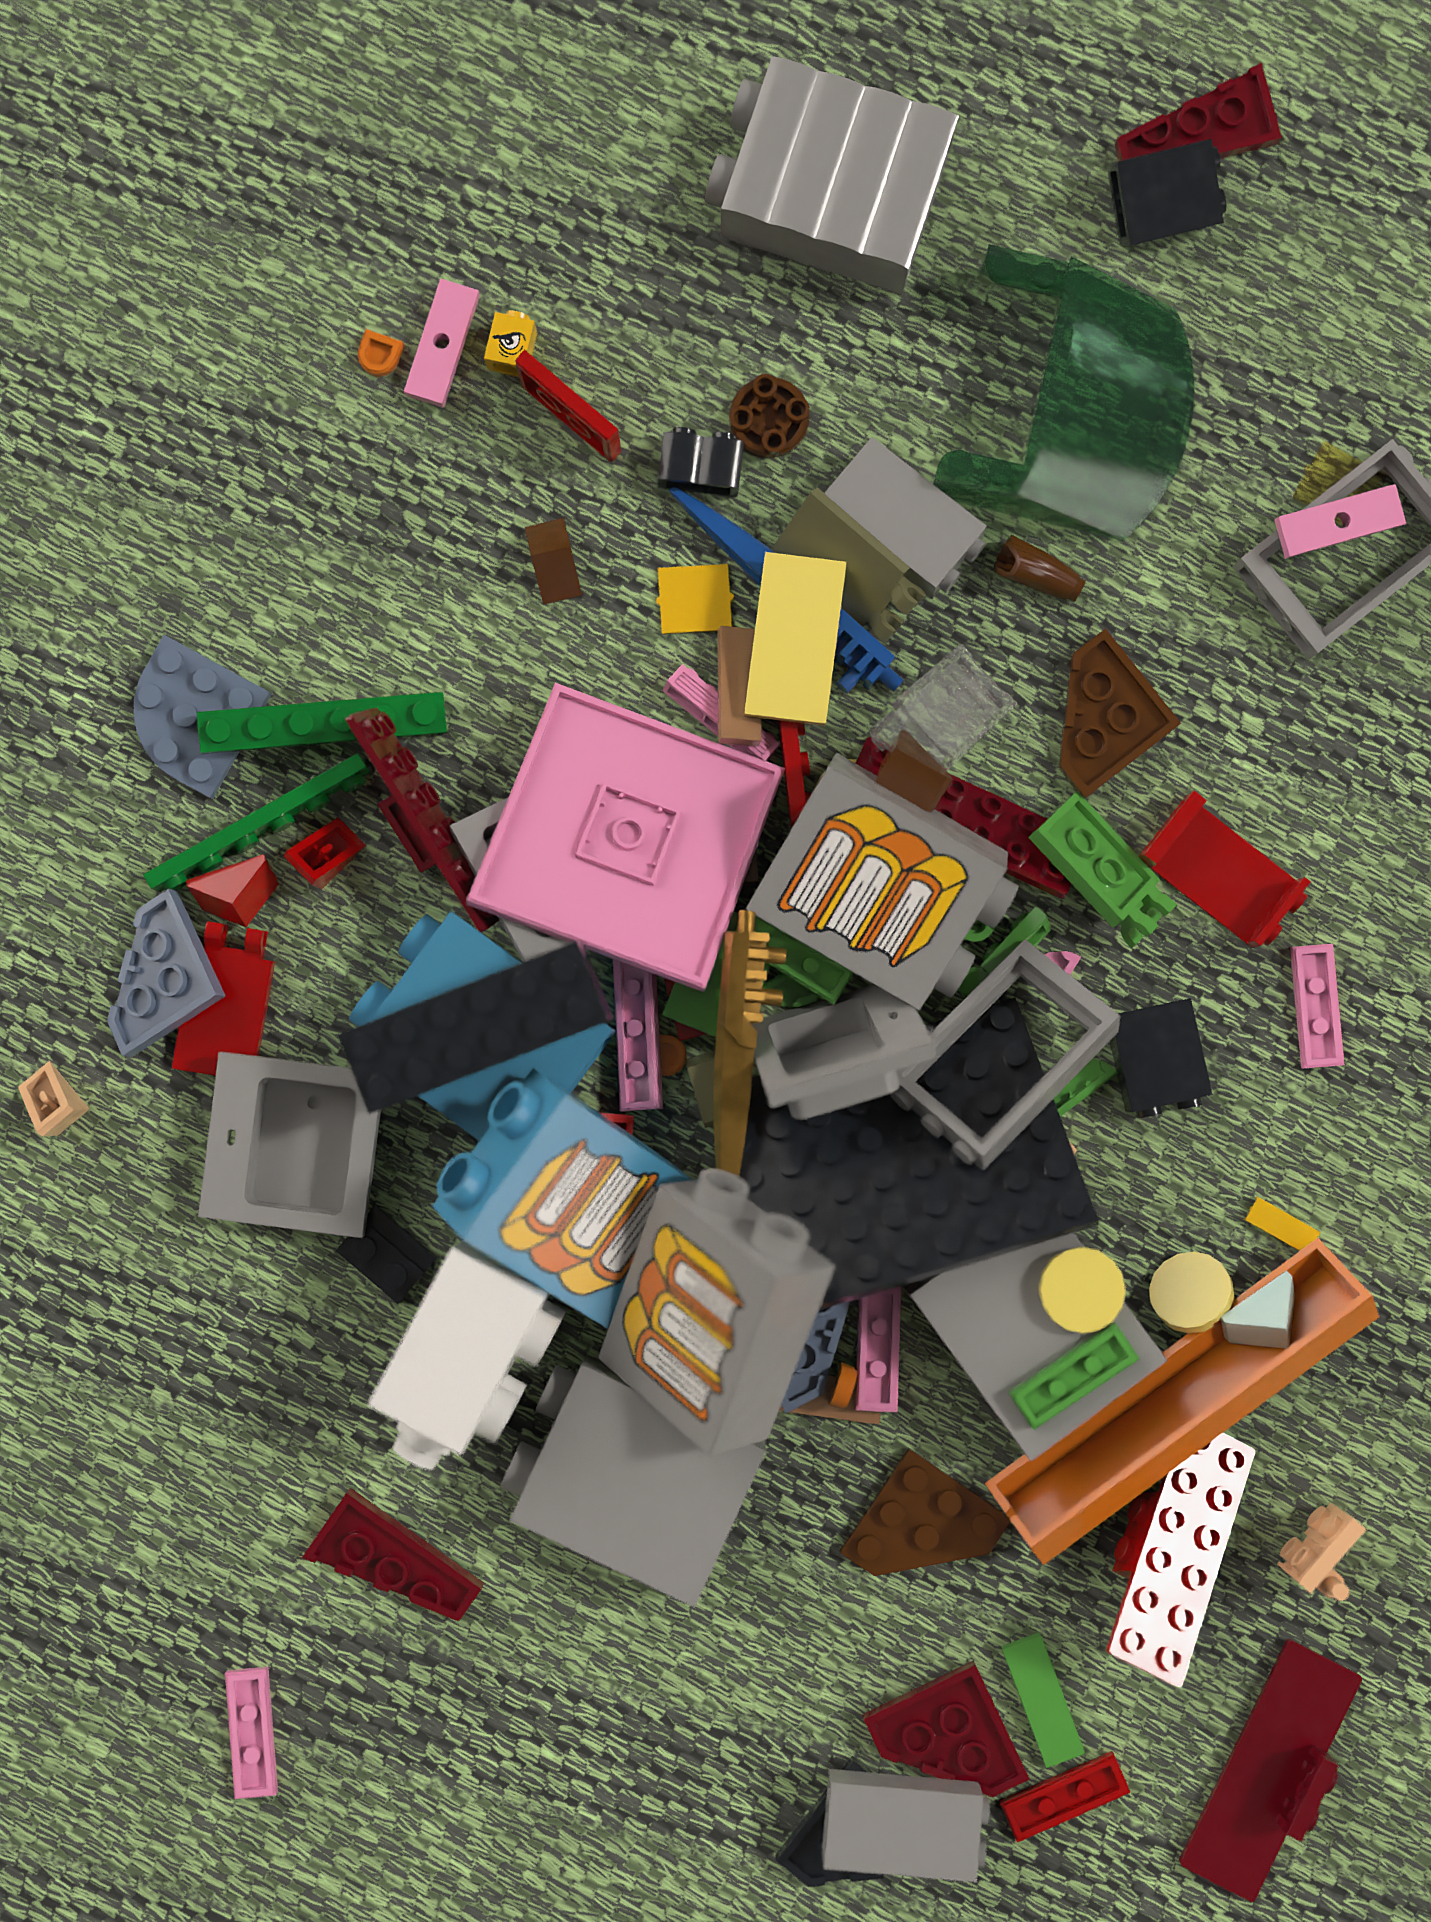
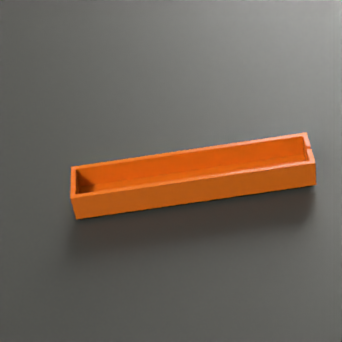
(1178, 1409)

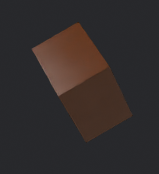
(553, 561)
(913, 773)

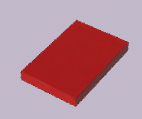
(568, 406)

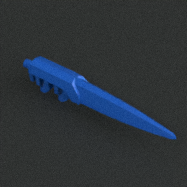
(855, 646)

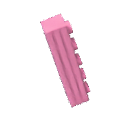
(702, 703)

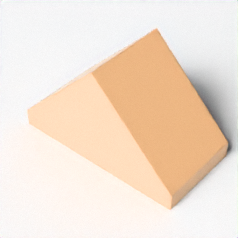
(51, 1101)

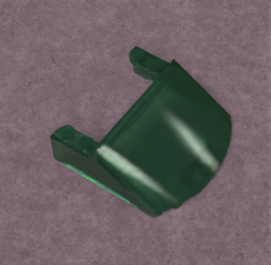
(1106, 408)

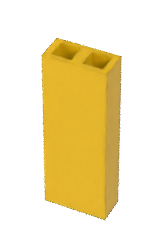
(1281, 1224)

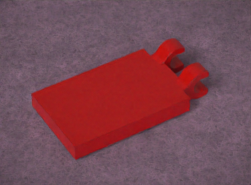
(237, 1019)

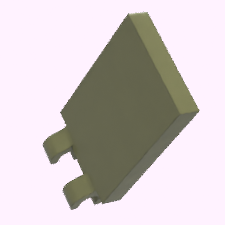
(871, 572)

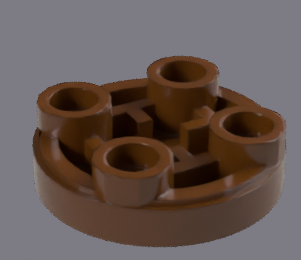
(769, 416)

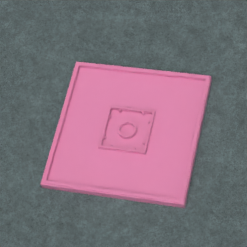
(627, 837)

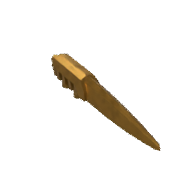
(735, 1036)

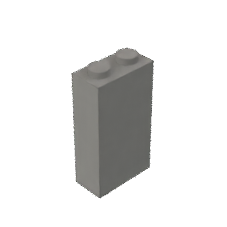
(909, 517)
(904, 1825)

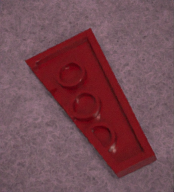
(1233, 115)
(379, 1549)

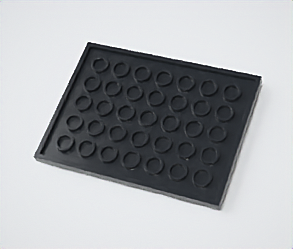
(899, 1201)

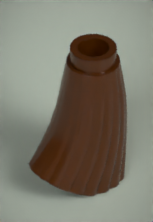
(1037, 570)

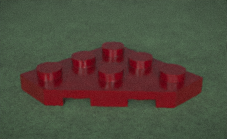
(949, 1732)

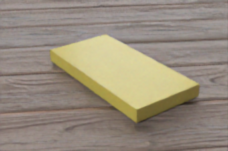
(795, 638)

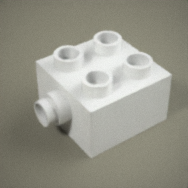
(458, 1356)

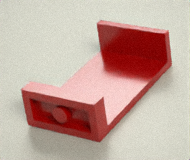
(1223, 873)

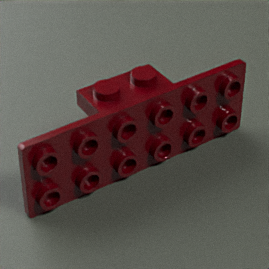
(415, 809)
(994, 820)
(1273, 1772)

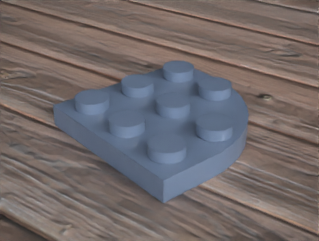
(165, 708)

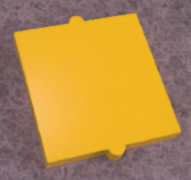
(694, 598)

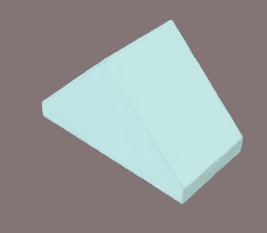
(1264, 1316)

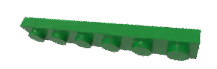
(314, 722)
(244, 833)

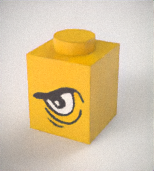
(507, 340)

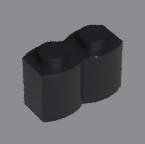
(700, 462)

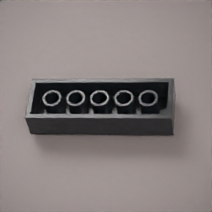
(475, 1026)

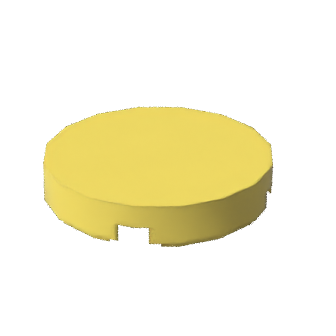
(1082, 1289)
(1191, 1292)

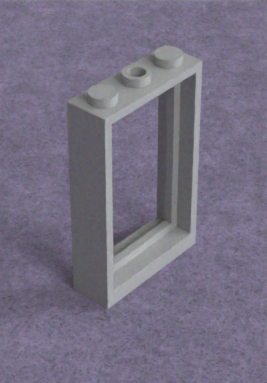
(1282, 601)
(1064, 992)

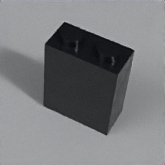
(1166, 192)
(1160, 1058)

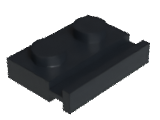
(387, 1255)

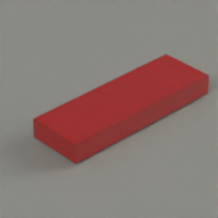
(1064, 1796)

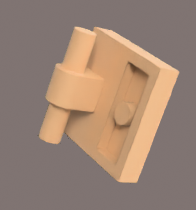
(1327, 1541)

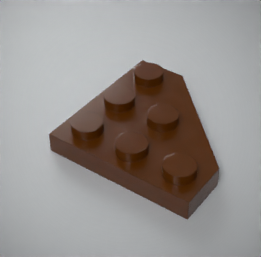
(1108, 715)
(922, 1521)

